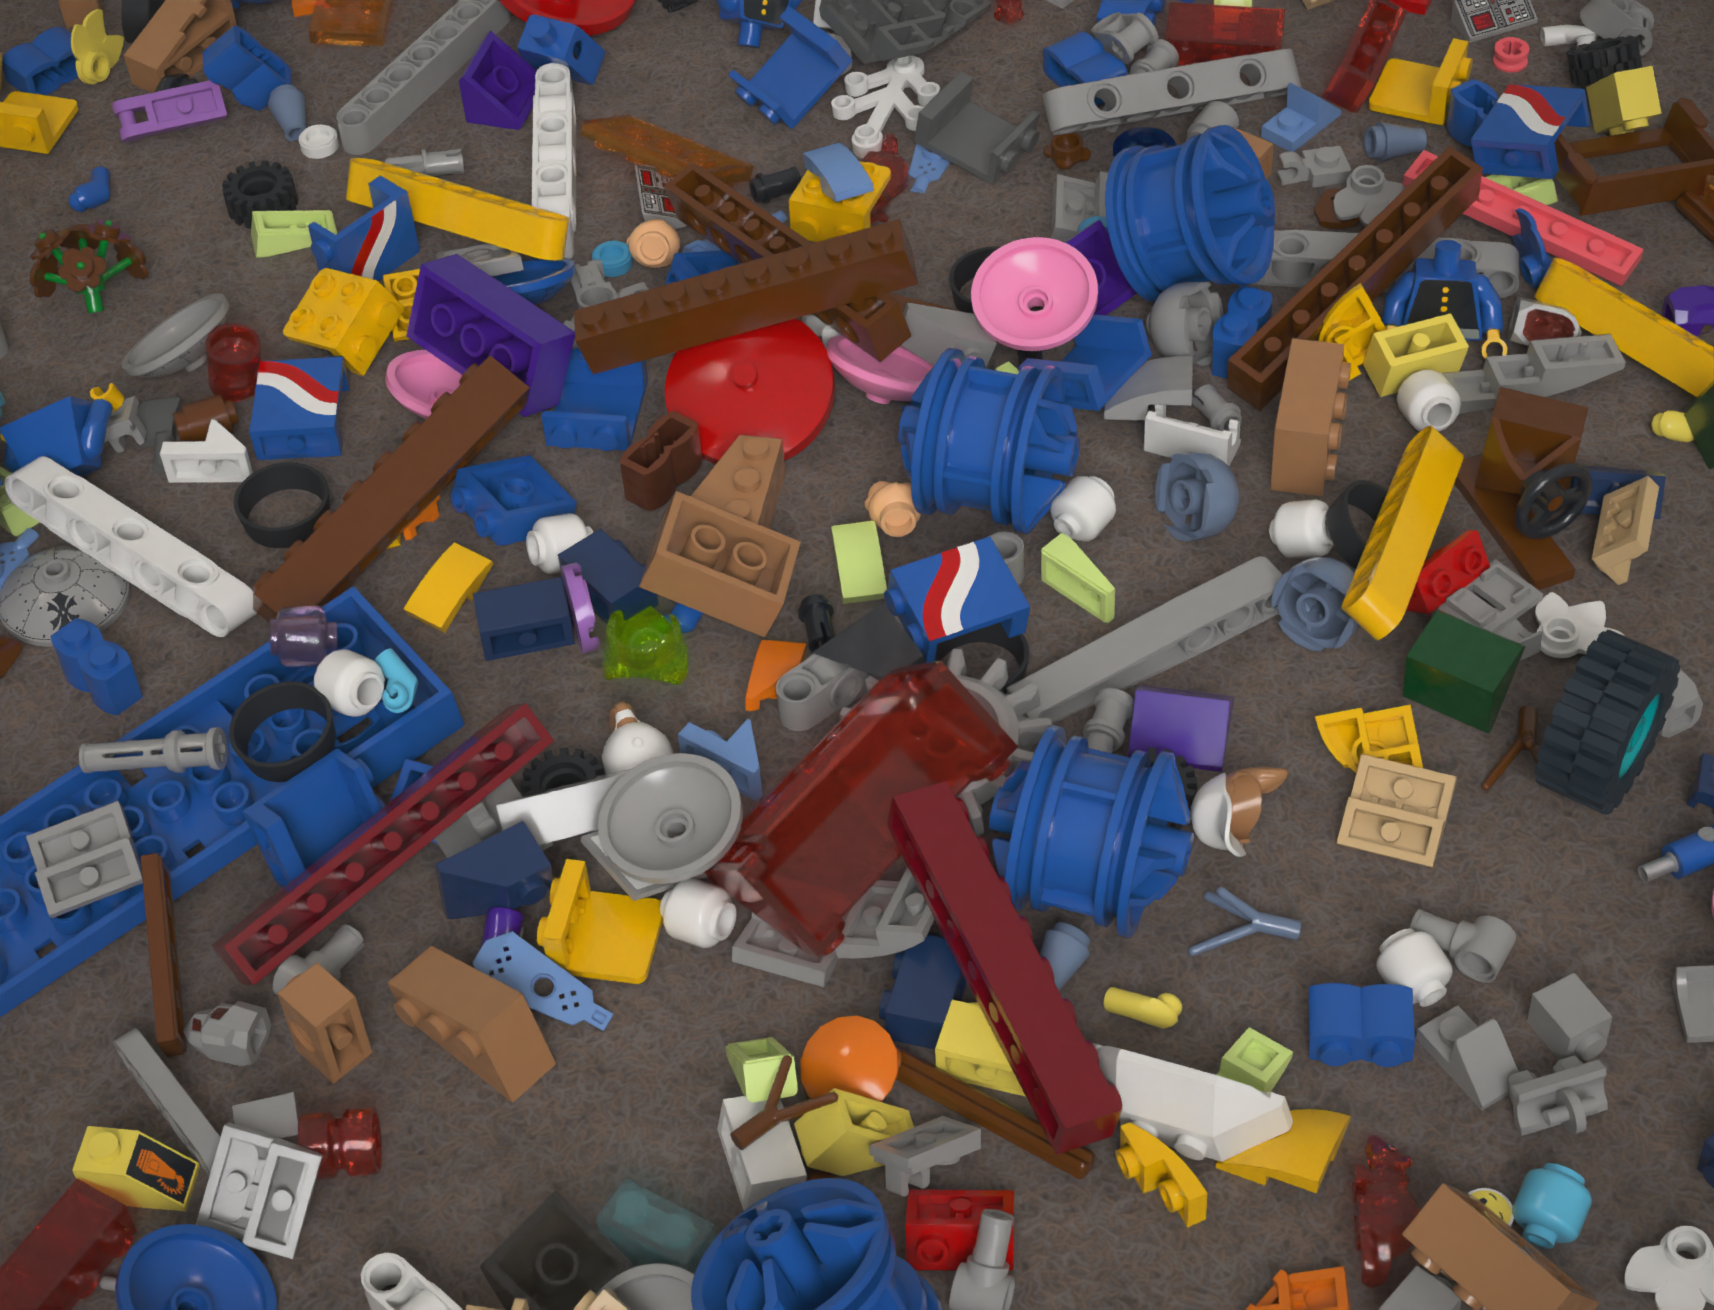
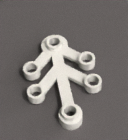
(899, 74)

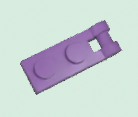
(170, 110)

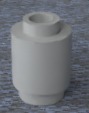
(1212, 115)

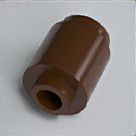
(194, 418)

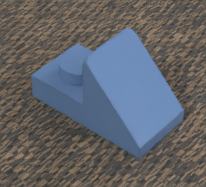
(1300, 120)
(736, 755)

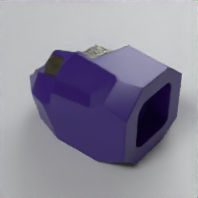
(1691, 308)

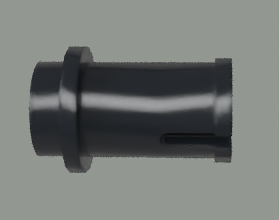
(774, 185)
(817, 614)

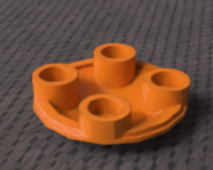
(851, 1057)

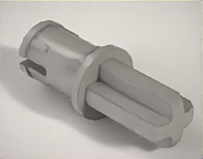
(432, 162)

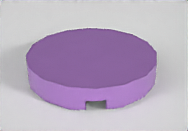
(579, 607)

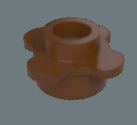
(1067, 150)

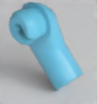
(401, 682)

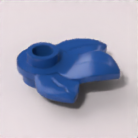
(1533, 257)

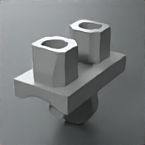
(1558, 1098)

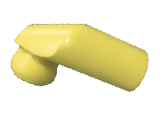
(1672, 426)
(1156, 1012)

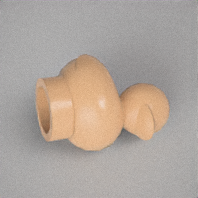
(653, 243)
(892, 507)

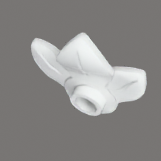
(1569, 628)
(1674, 1279)

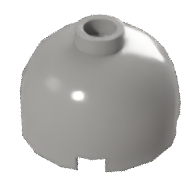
(1185, 315)

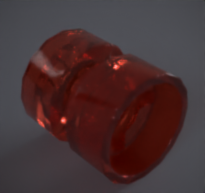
(233, 361)
(345, 1142)

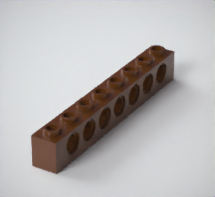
(752, 233)

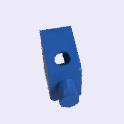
(555, 41)

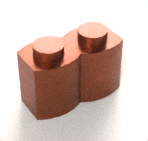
(661, 461)

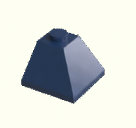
(494, 873)

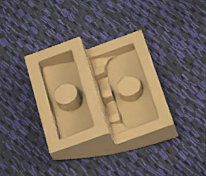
(1397, 810)

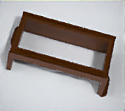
(1596, 194)

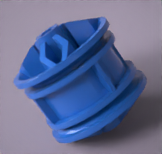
(1190, 213)
(988, 440)
(1091, 830)
(810, 1250)

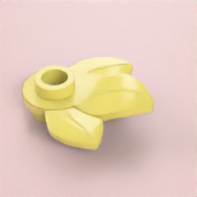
(94, 49)

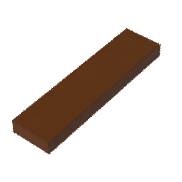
(1536, 560)
(163, 955)

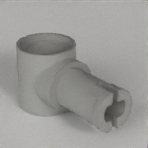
(1476, 947)
(332, 957)
(984, 1278)

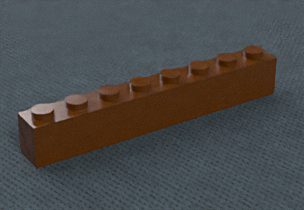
(1371, 258)
(745, 297)
(395, 492)

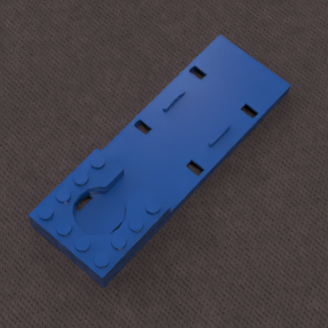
(201, 805)

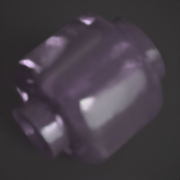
(302, 636)

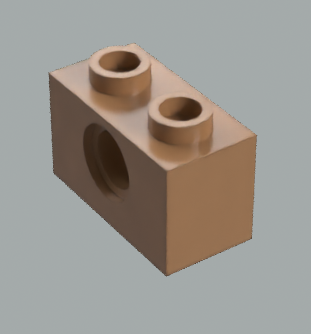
(325, 1022)

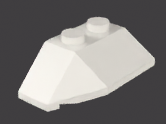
(1192, 1108)

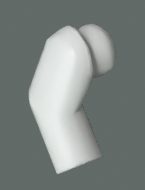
(1566, 35)

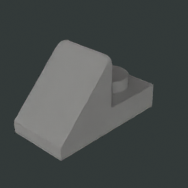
(1470, 1054)

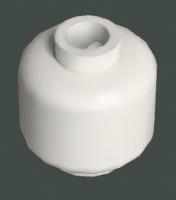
(1428, 400)
(1083, 507)
(1301, 529)
(551, 537)
(350, 682)
(698, 913)
(1417, 963)

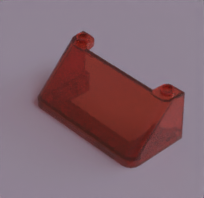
(824, 826)

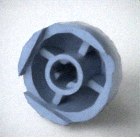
(1200, 487)
(1311, 603)

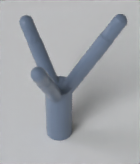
(1258, 921)

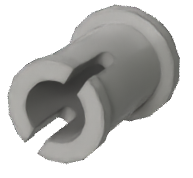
(1216, 408)

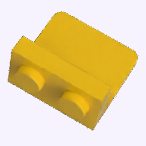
(1421, 89)
(34, 121)
(822, 218)
(345, 316)
(598, 931)

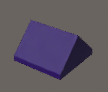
(497, 86)
(1112, 284)
(1182, 722)

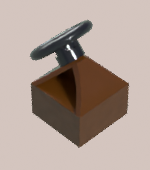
(1534, 455)

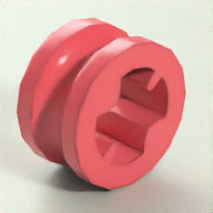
(1511, 54)

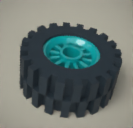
(1607, 721)

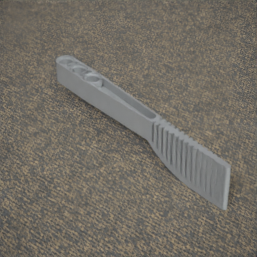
(1156, 640)

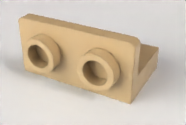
(1625, 527)

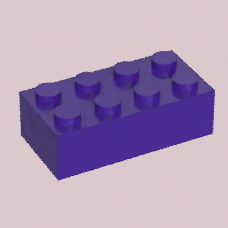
(470, 315)

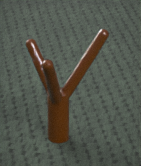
(1525, 740)
(771, 1116)

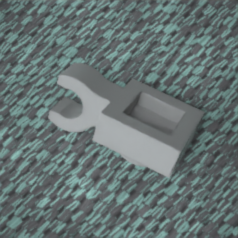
(1318, 166)

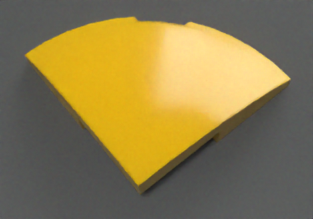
(1352, 324)
(1379, 734)
(1295, 1156)

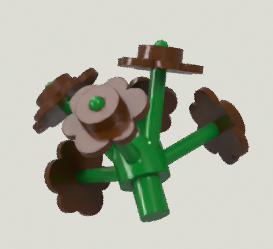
(79, 265)

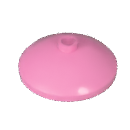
(1032, 275)
(419, 380)
(883, 381)

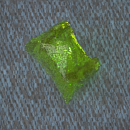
(645, 647)

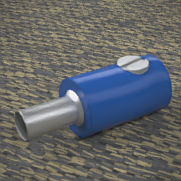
(1682, 856)

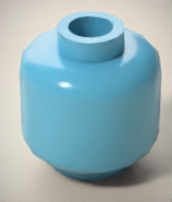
(1552, 1205)

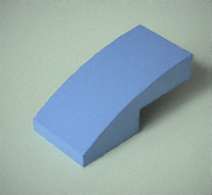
(838, 172)

